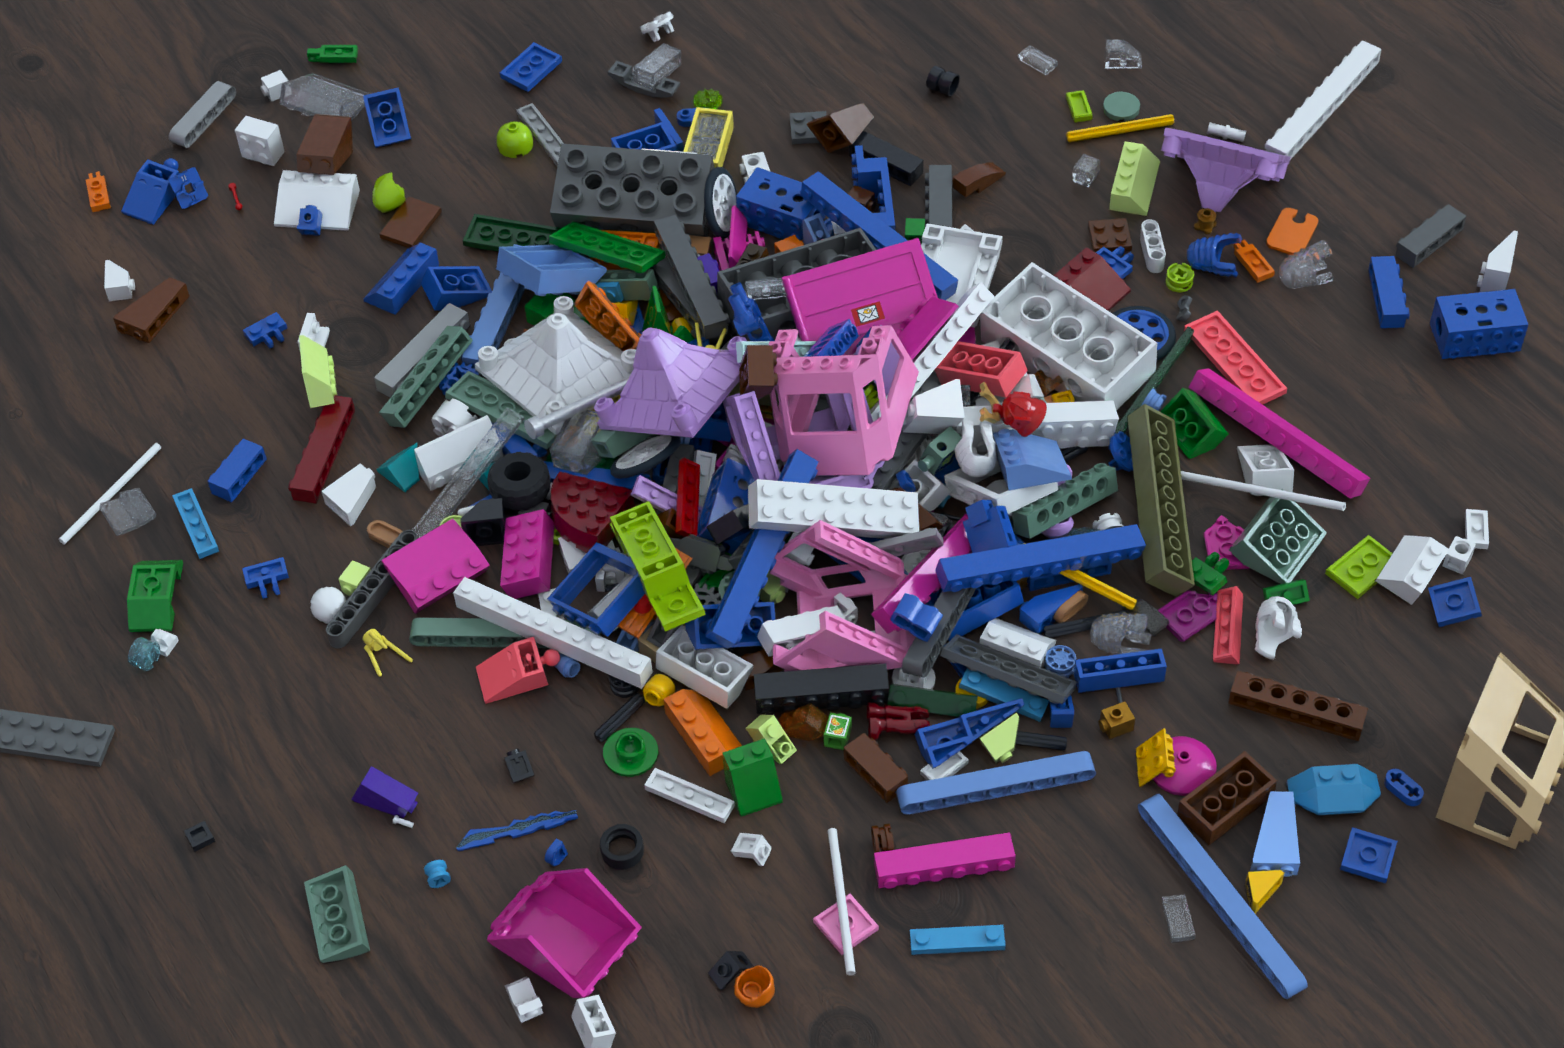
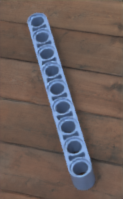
(995, 782)

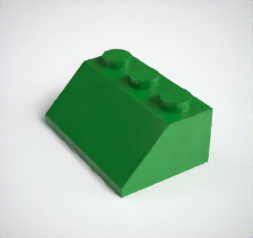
(1194, 424)

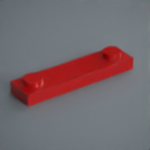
(687, 497)

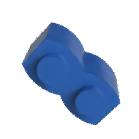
(916, 617)

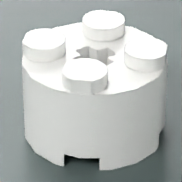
(451, 416)

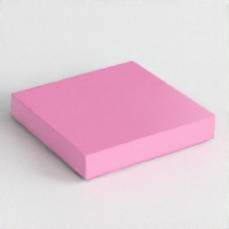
(859, 921)

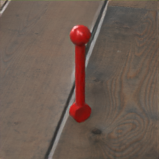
(232, 186)

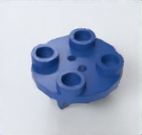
(1121, 452)

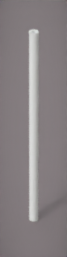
(1263, 491)

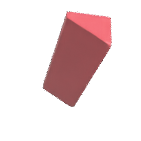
(1228, 626)

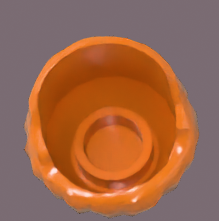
(754, 987)

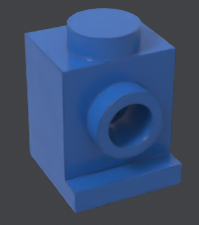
(311, 226)

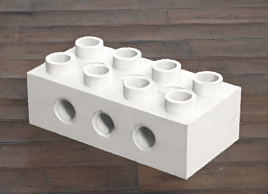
(1069, 338)

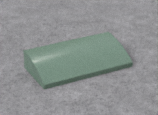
(336, 915)

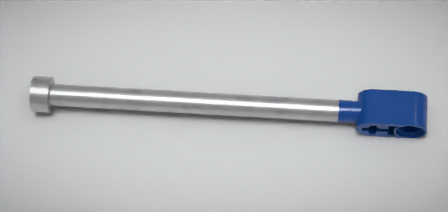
(535, 426)

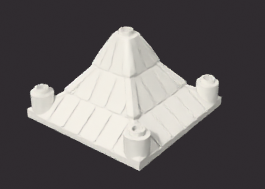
(555, 363)

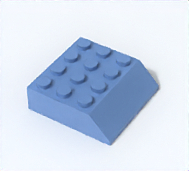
(548, 268)

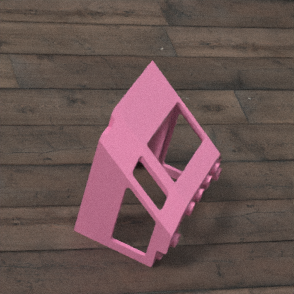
(806, 378)
(837, 637)

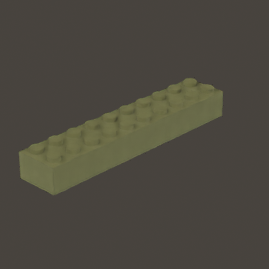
(1160, 501)

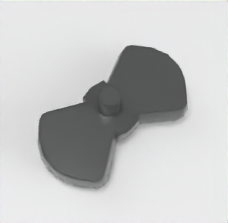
(1183, 304)

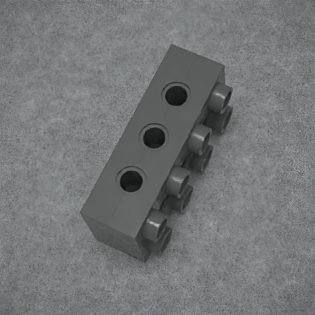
(625, 170)
(777, 311)

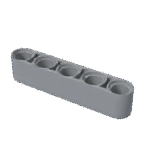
(202, 114)

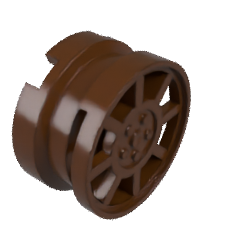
(885, 838)

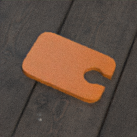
(1291, 236)

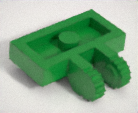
(1208, 578)

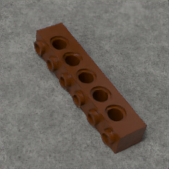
(1306, 714)

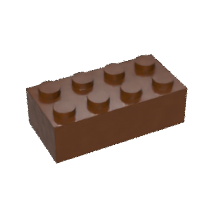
(1226, 798)

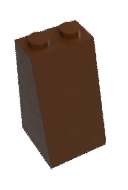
(325, 145)

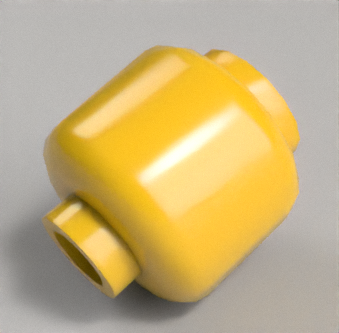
(657, 689)

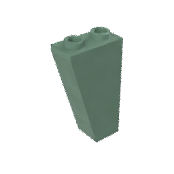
(613, 443)

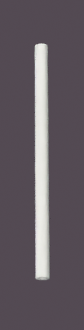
(109, 494)
(841, 902)

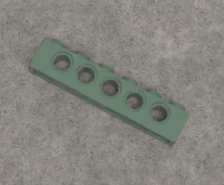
(426, 376)
(1068, 500)

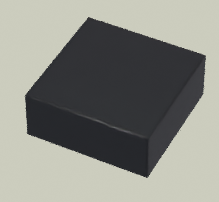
(199, 836)

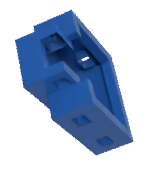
(988, 527)

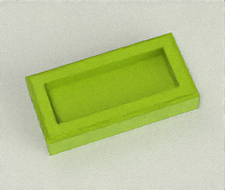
(1079, 106)

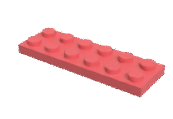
(1235, 358)

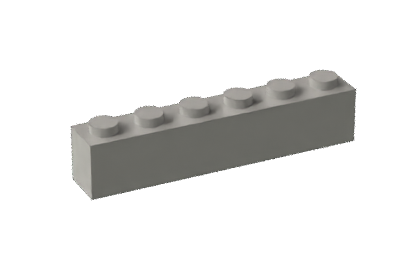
(397, 370)

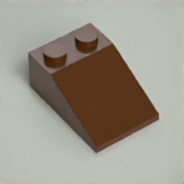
(757, 370)

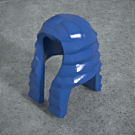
(1206, 254)

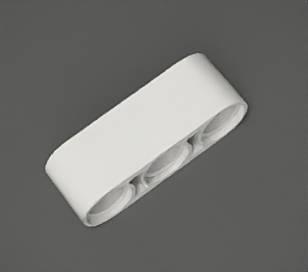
(1152, 246)

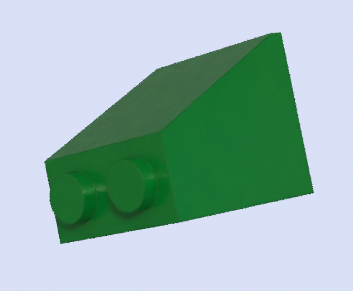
(752, 777)

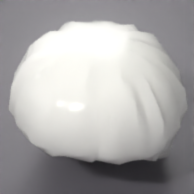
(326, 603)

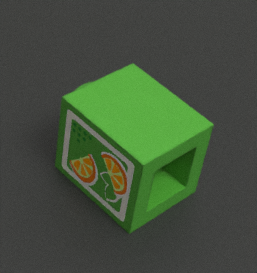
(837, 731)

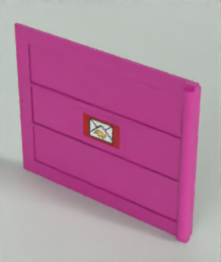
(866, 288)

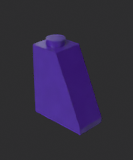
(385, 794)

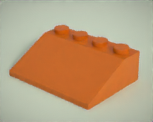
(606, 317)

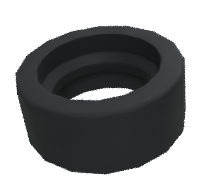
(621, 831)

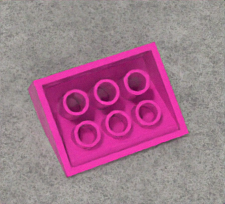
(925, 324)
(435, 565)

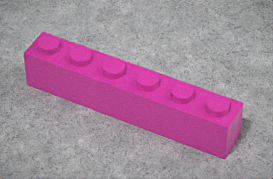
(944, 860)

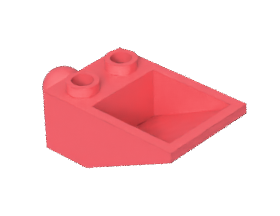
(513, 671)

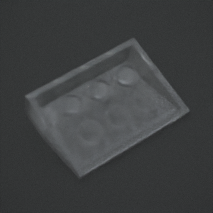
(322, 96)

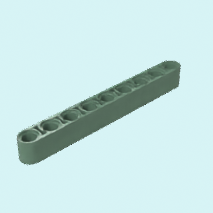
(464, 633)

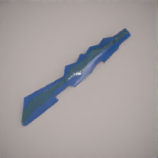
(517, 828)

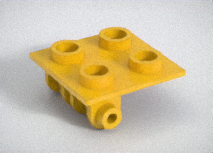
(1155, 757)

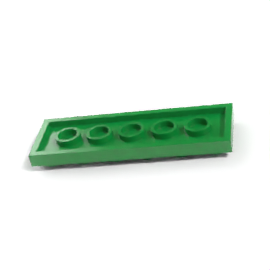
(607, 247)

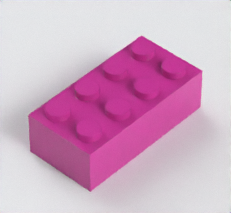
(527, 554)

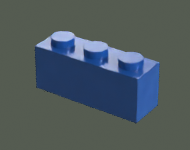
(237, 470)

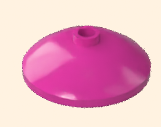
(1191, 771)

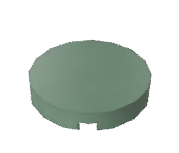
(1121, 106)

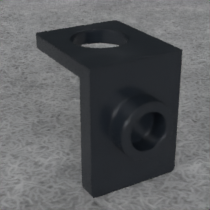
(728, 967)

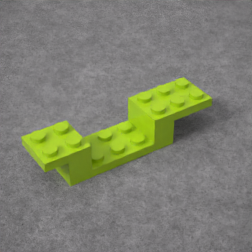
(657, 565)

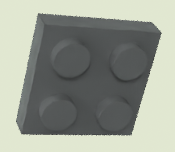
(799, 130)

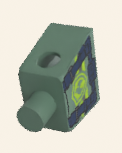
(933, 458)

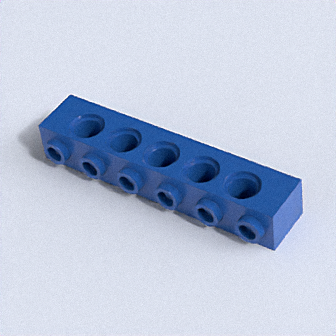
(835, 340)

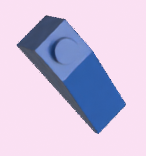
(1041, 608)

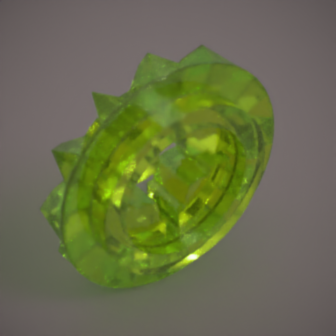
(701, 101)

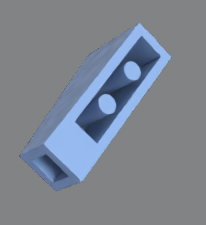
(1278, 837)

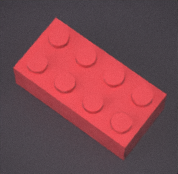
(978, 364)

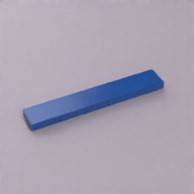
(598, 474)

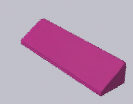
(737, 237)

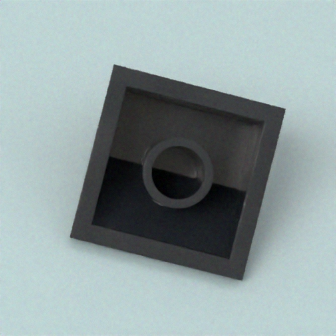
(485, 522)

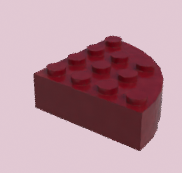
(584, 509)

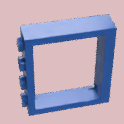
(582, 575)

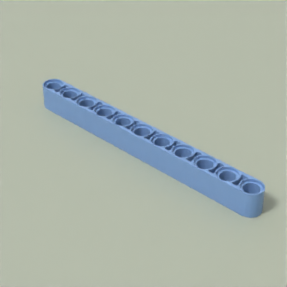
(1222, 897)

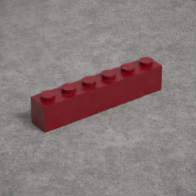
(321, 450)

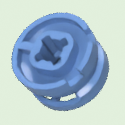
(1155, 400)
(1060, 661)

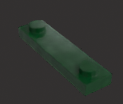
(934, 700)

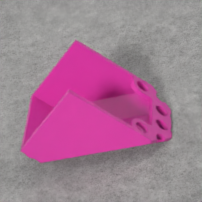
(565, 930)

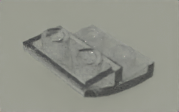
(128, 511)

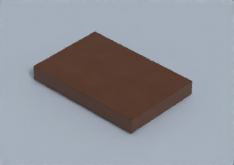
(410, 222)

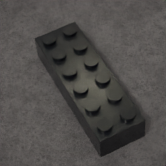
(822, 688)

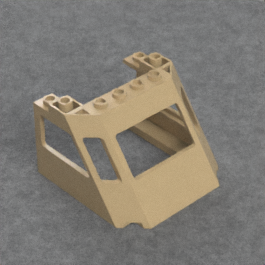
(1483, 752)

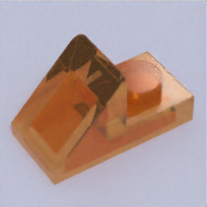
(1047, 384)

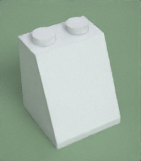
(935, 410)

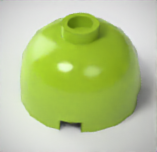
(514, 139)

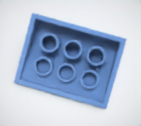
(1029, 460)

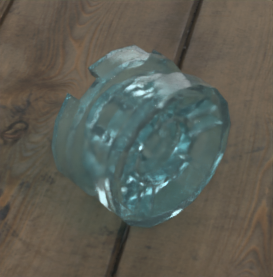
(143, 653)

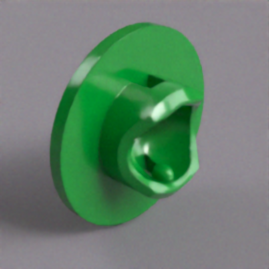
(630, 752)

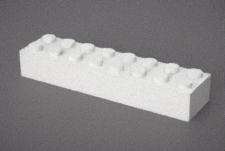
(1065, 422)
(850, 509)

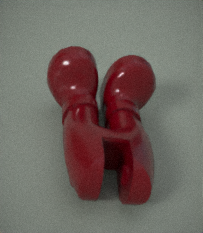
(896, 719)

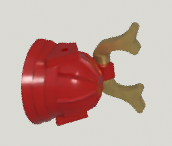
(1017, 410)

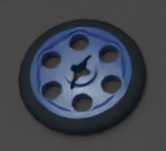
(1148, 315)

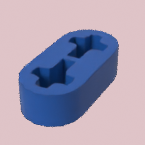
(1403, 787)

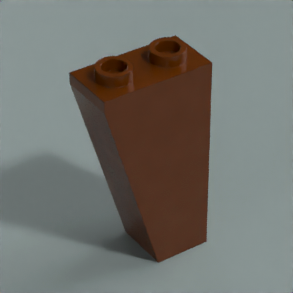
(152, 311)

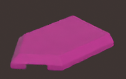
(1220, 539)

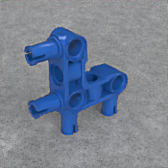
(747, 315)

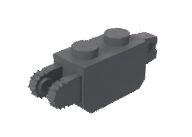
(704, 553)

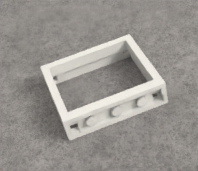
(965, 490)

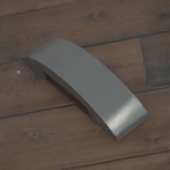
(623, 74)

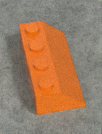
(700, 728)

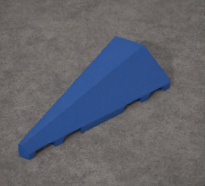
(947, 738)

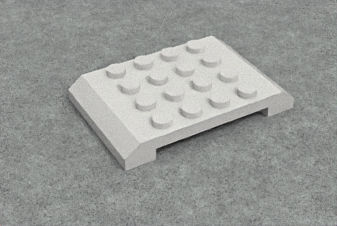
(964, 254)

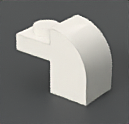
(524, 999)

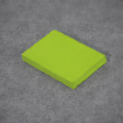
(1360, 566)

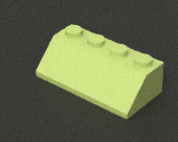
(1134, 179)
(317, 373)

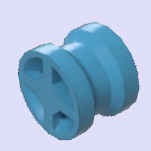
(437, 873)

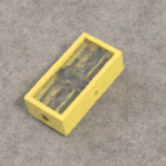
(710, 134)

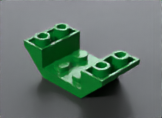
(152, 594)

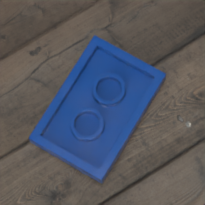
(531, 67)

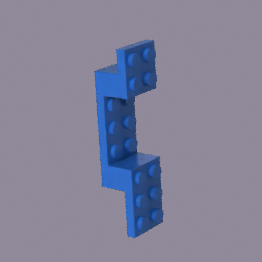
(874, 176)

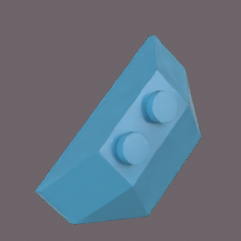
(1335, 789)

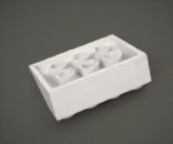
(331, 194)

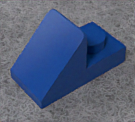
(1062, 714)

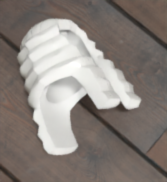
(968, 457)
(1275, 624)

